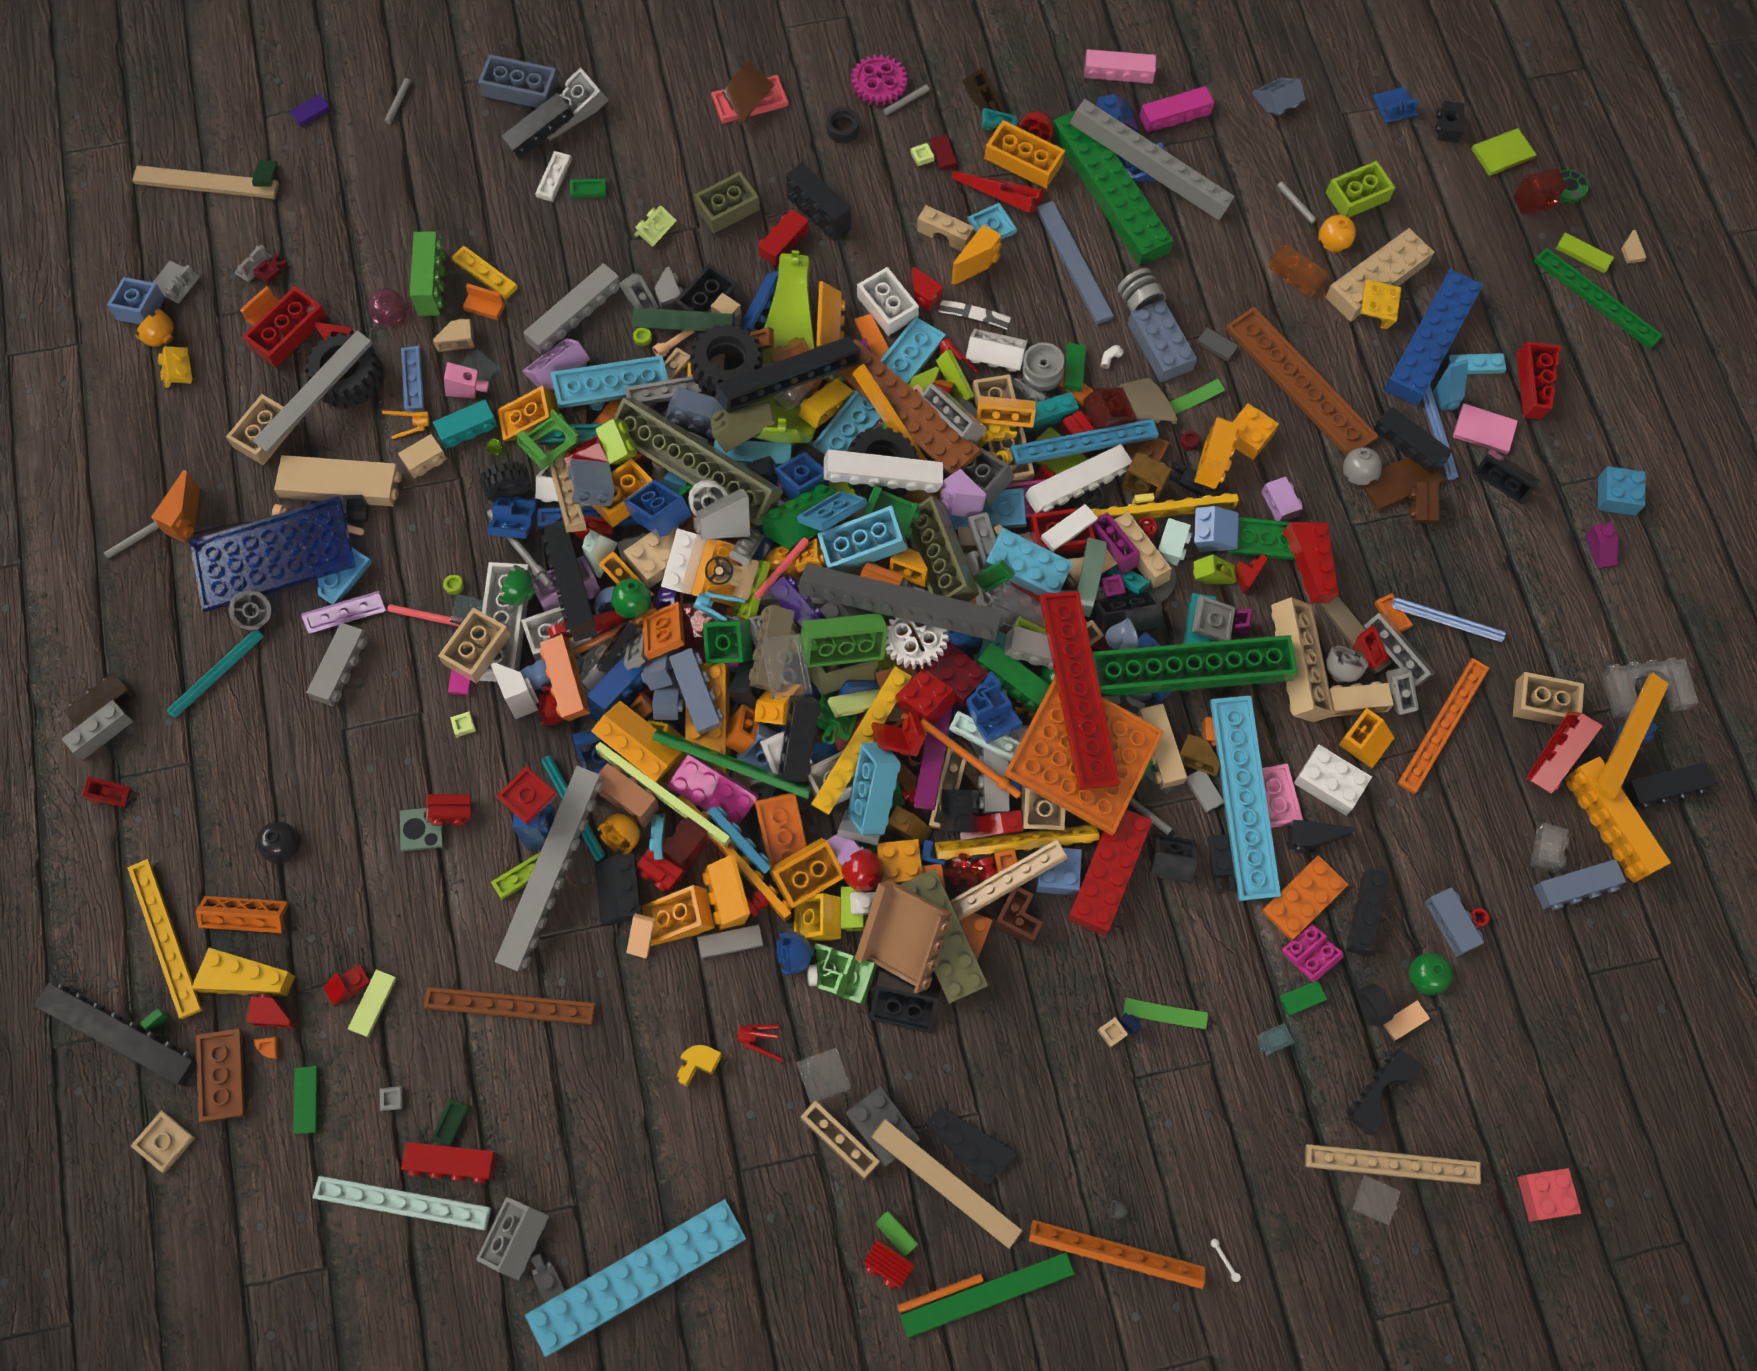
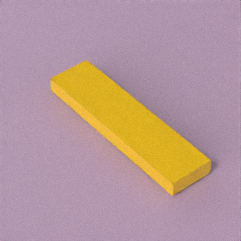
(484, 272)

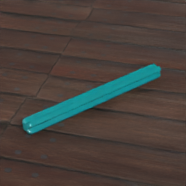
(215, 673)
(561, 787)

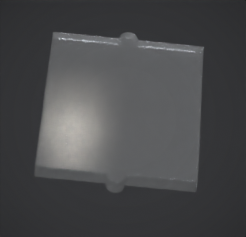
(1376, 1200)

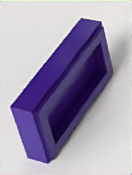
(310, 110)

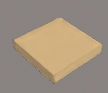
(163, 1141)

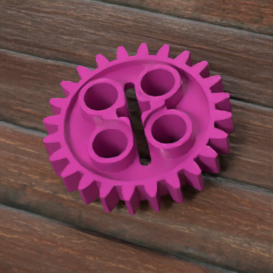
(879, 79)

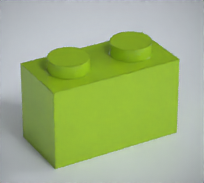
(616, 441)

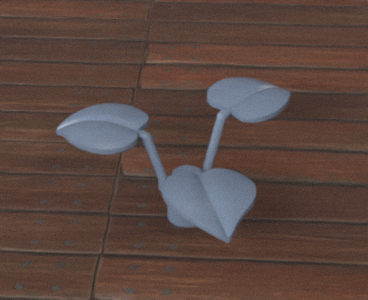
(1125, 637)

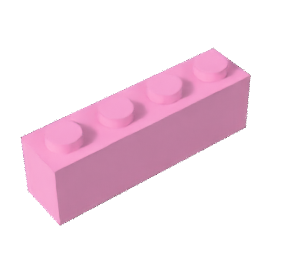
(1119, 66)

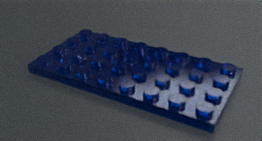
(272, 553)

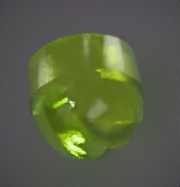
(493, 447)

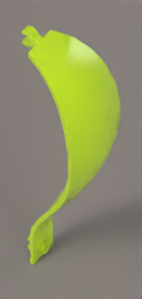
(790, 319)

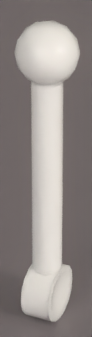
(1234, 1276)

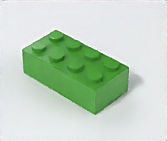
(427, 273)
(844, 639)

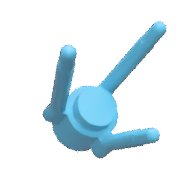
(704, 604)

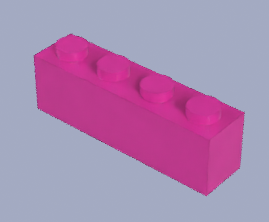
(1176, 109)

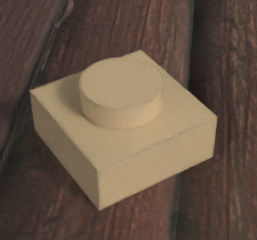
(1112, 1032)

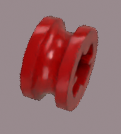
(1485, 917)

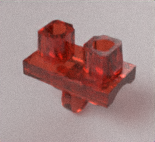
(963, 868)

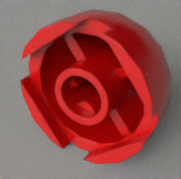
(1038, 124)
(547, 708)
(863, 870)

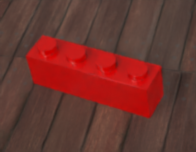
(449, 1161)

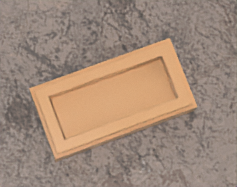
(640, 935)
(1406, 1020)

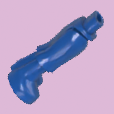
(965, 641)

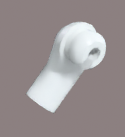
(1109, 354)

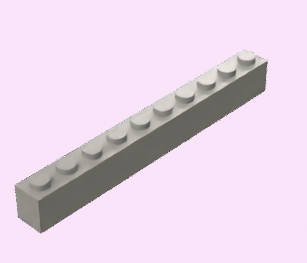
(1151, 159)
(549, 869)

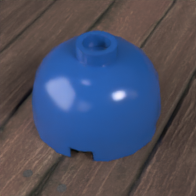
(794, 952)

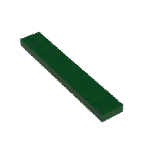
(679, 319)

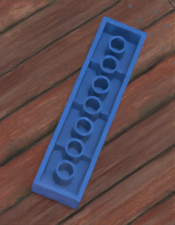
(1433, 337)

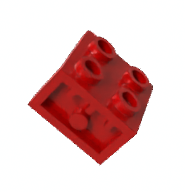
(901, 740)

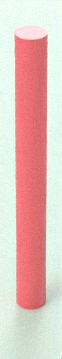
(781, 568)
(420, 614)

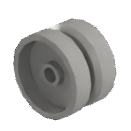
(1043, 367)

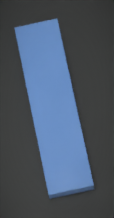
(412, 379)

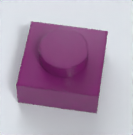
(1113, 586)

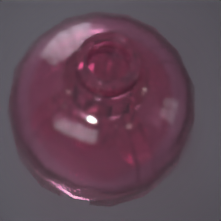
(387, 307)

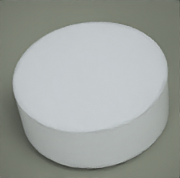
(812, 975)

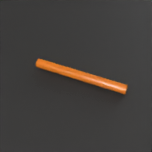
(940, 1293)

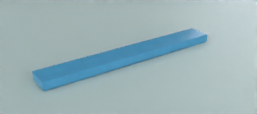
(1084, 442)

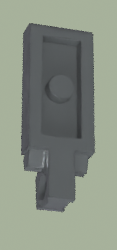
(547, 1279)

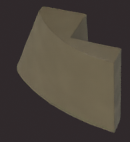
(1148, 401)

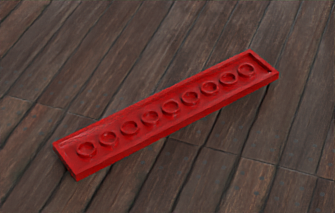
(1079, 690)

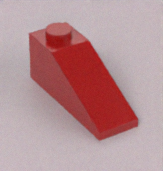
(996, 825)

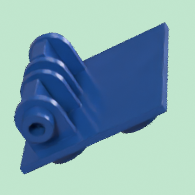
(1396, 105)

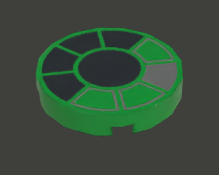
(1576, 186)

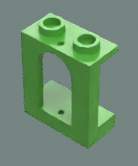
(555, 423)

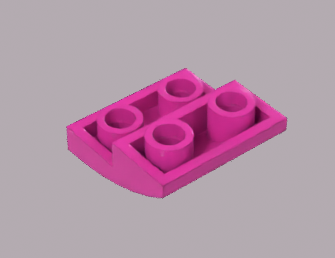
(1312, 953)

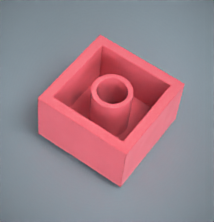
(1549, 1194)

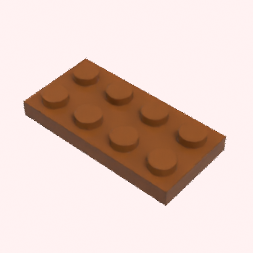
(220, 1075)

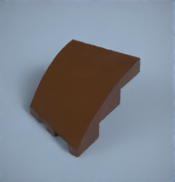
(746, 91)

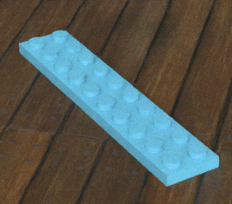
(905, 359)
(1245, 798)
(634, 1278)

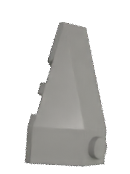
(582, 98)

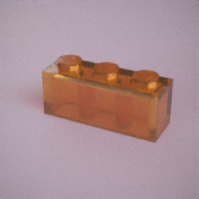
(1297, 270)

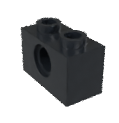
(1450, 121)

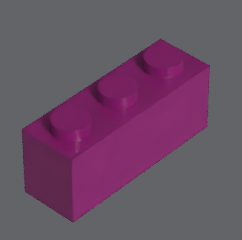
(1118, 543)

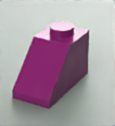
(1603, 544)

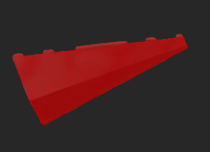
(1014, 194)

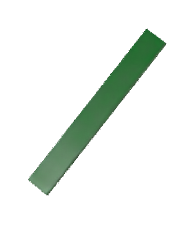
(1598, 298)
(730, 763)
(986, 1295)

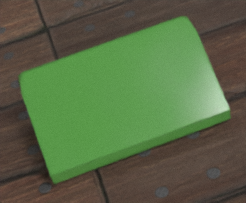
(896, 1233)

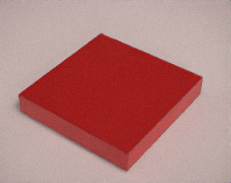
(526, 795)

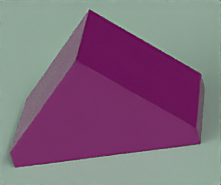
(1242, 622)

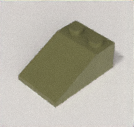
(740, 425)

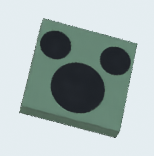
(416, 833)

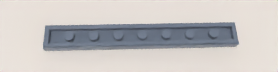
(1074, 263)

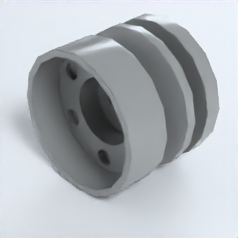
(1140, 289)

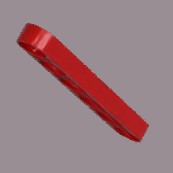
(602, 621)

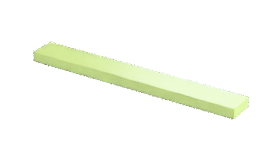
(662, 794)

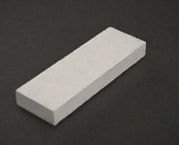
(553, 176)
(1069, 528)

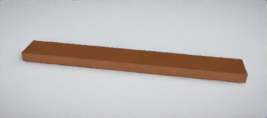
(510, 1006)

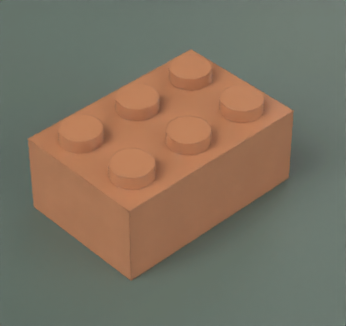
(628, 795)

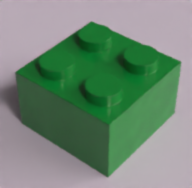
(727, 641)

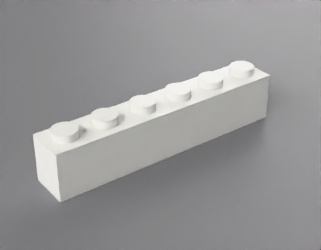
(883, 471)
(1078, 479)

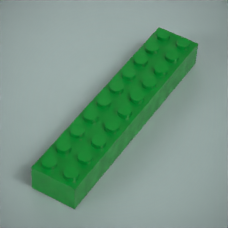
(1114, 192)
(1195, 665)

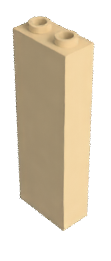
(327, 478)

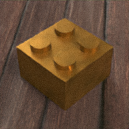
(1146, 476)

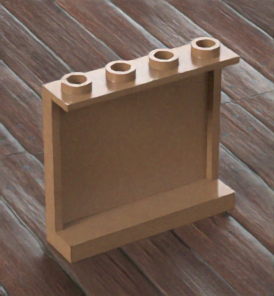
(904, 934)

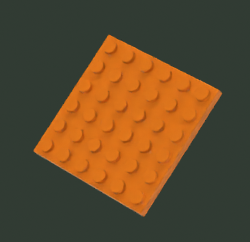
(1047, 768)

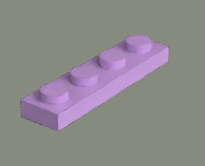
(343, 612)

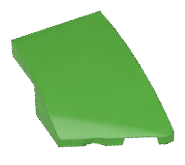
(843, 974)

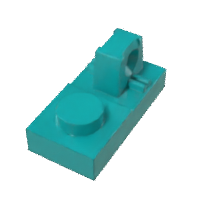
(992, 119)
(1133, 581)

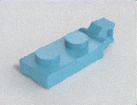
(658, 834)

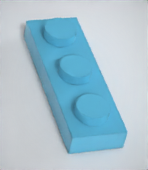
(1481, 363)

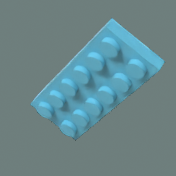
(605, 381)

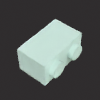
(1173, 541)

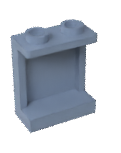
(591, 482)

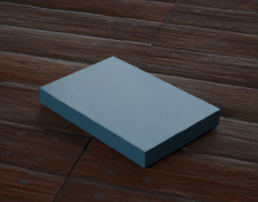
(832, 510)

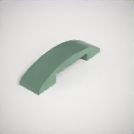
(1091, 573)

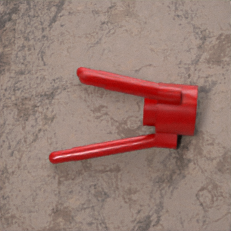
(948, 344)
(750, 1033)

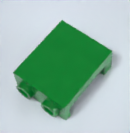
(905, 509)

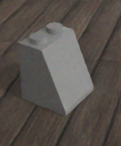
(724, 517)

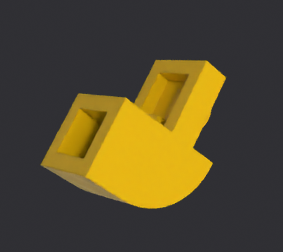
(697, 1057)

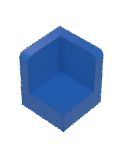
(929, 856)

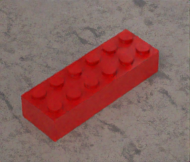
(1109, 874)

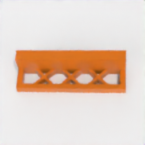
(241, 917)

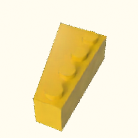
(236, 975)

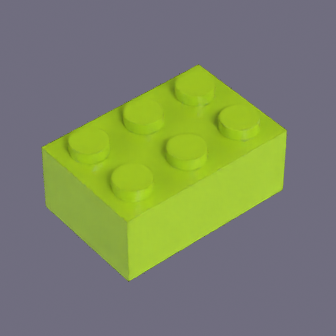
(1360, 190)

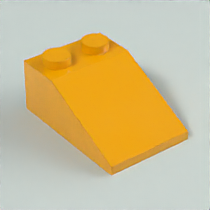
(977, 255)
(527, 412)
(680, 915)

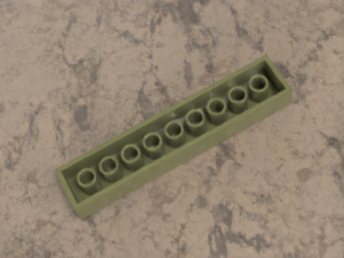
(693, 458)

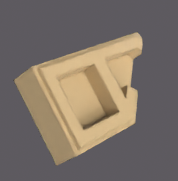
(1632, 249)

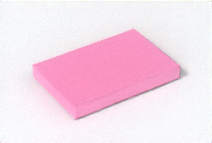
(1485, 429)
(1281, 796)

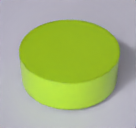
(642, 336)
(453, 584)

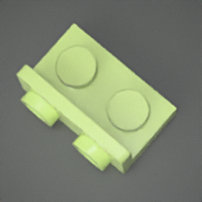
(655, 226)

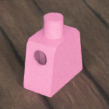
(463, 382)

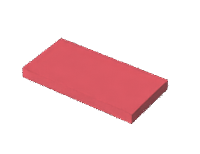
(773, 100)

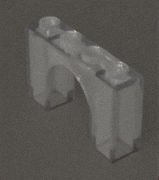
(1620, 684)

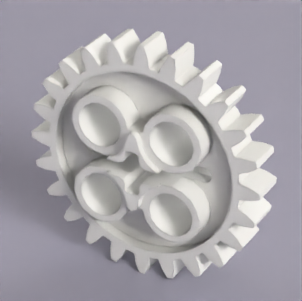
(898, 645)

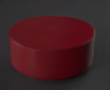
(1189, 440)

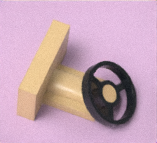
(739, 576)

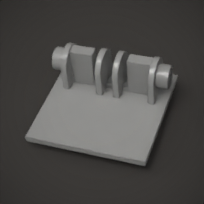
(176, 281)

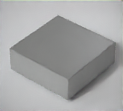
(391, 1098)

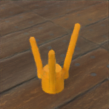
(420, 419)

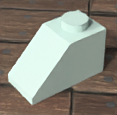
(595, 549)

